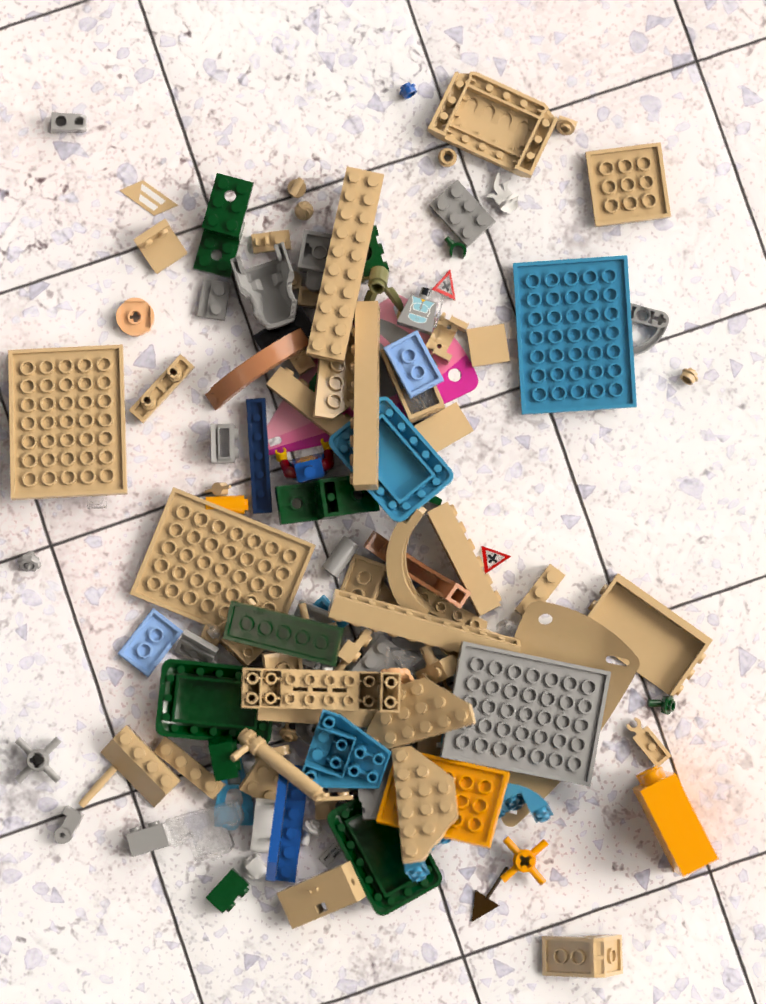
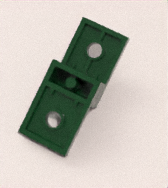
(223, 225)
(321, 500)

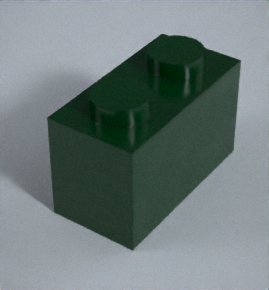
(220, 751)
(228, 890)

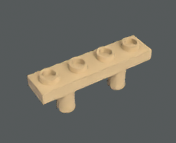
(161, 388)

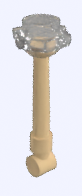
(214, 631)

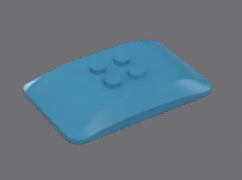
(407, 463)

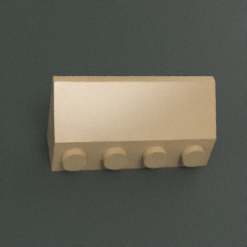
(140, 766)

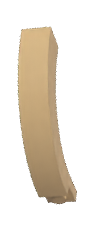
(396, 565)

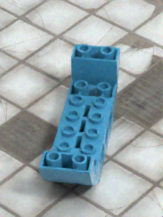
(513, 800)

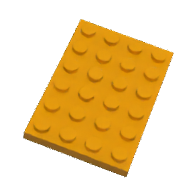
(478, 796)

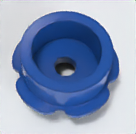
(408, 90)

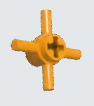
(530, 867)

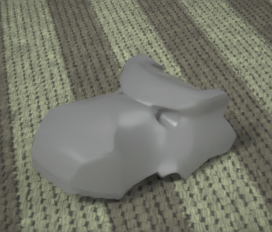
(269, 289)

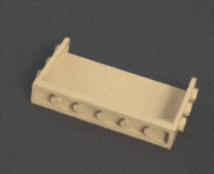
(657, 635)

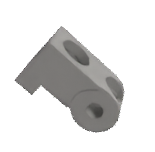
(68, 123)
(69, 826)

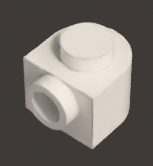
(255, 867)

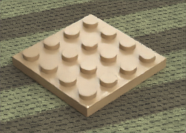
(628, 184)

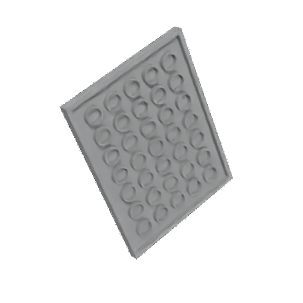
(528, 714)

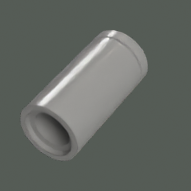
(340, 556)

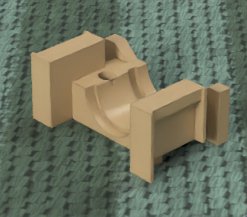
(443, 336)

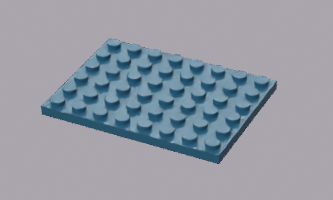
(574, 335)

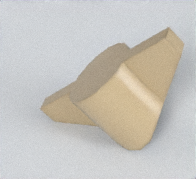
(219, 489)

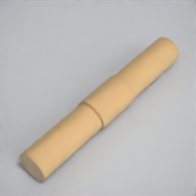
(97, 786)

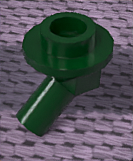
(667, 704)

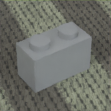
(147, 839)

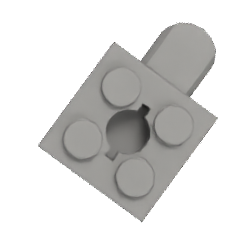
(313, 257)

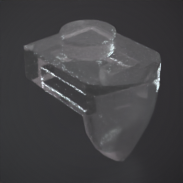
(506, 628)

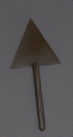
(482, 903)

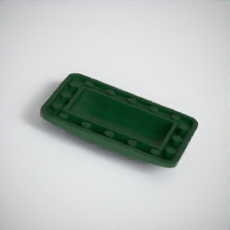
(204, 702)
(378, 859)

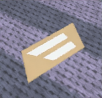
(148, 197)

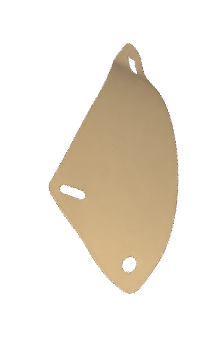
(576, 641)

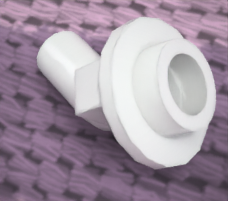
(311, 827)

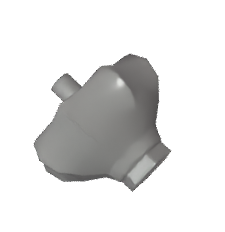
(29, 562)

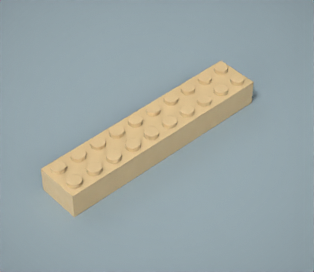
(345, 265)

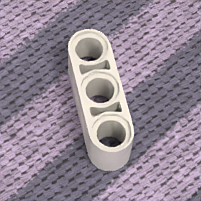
(262, 825)

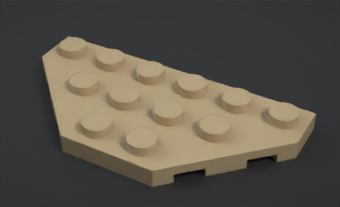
(334, 386)
(423, 713)
(424, 802)

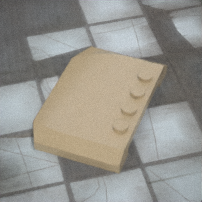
(493, 122)

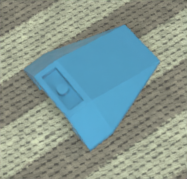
(344, 755)

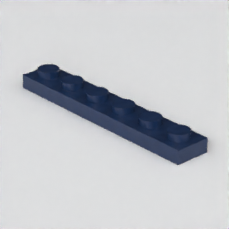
(259, 455)

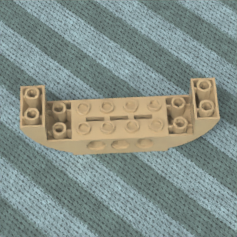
(321, 689)

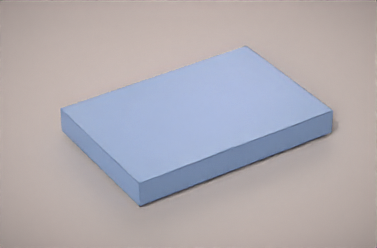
(413, 364)
(150, 642)

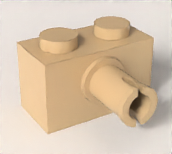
(436, 669)

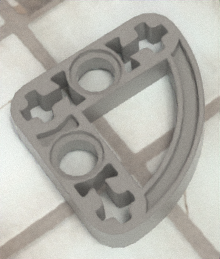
(654, 324)

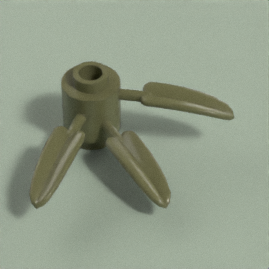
(378, 284)

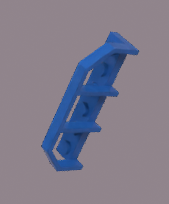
(291, 831)

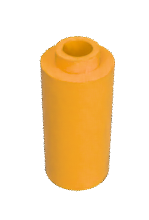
(234, 503)

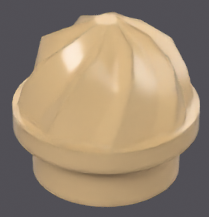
(304, 210)

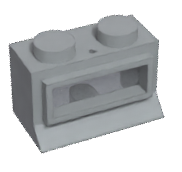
(223, 443)

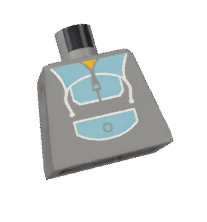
(419, 312)

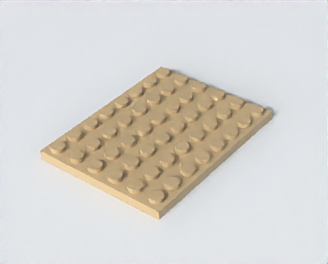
(67, 422)
(218, 556)

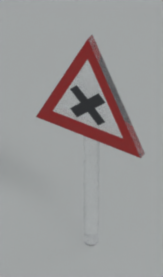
(445, 288)
(490, 558)

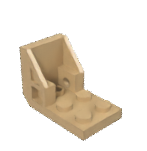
(582, 956)

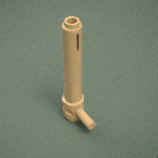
(257, 746)

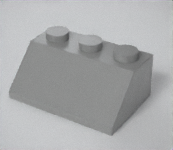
(375, 657)

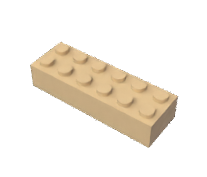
(463, 559)

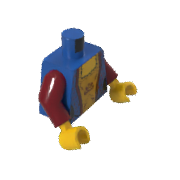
(307, 467)

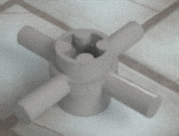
(44, 766)

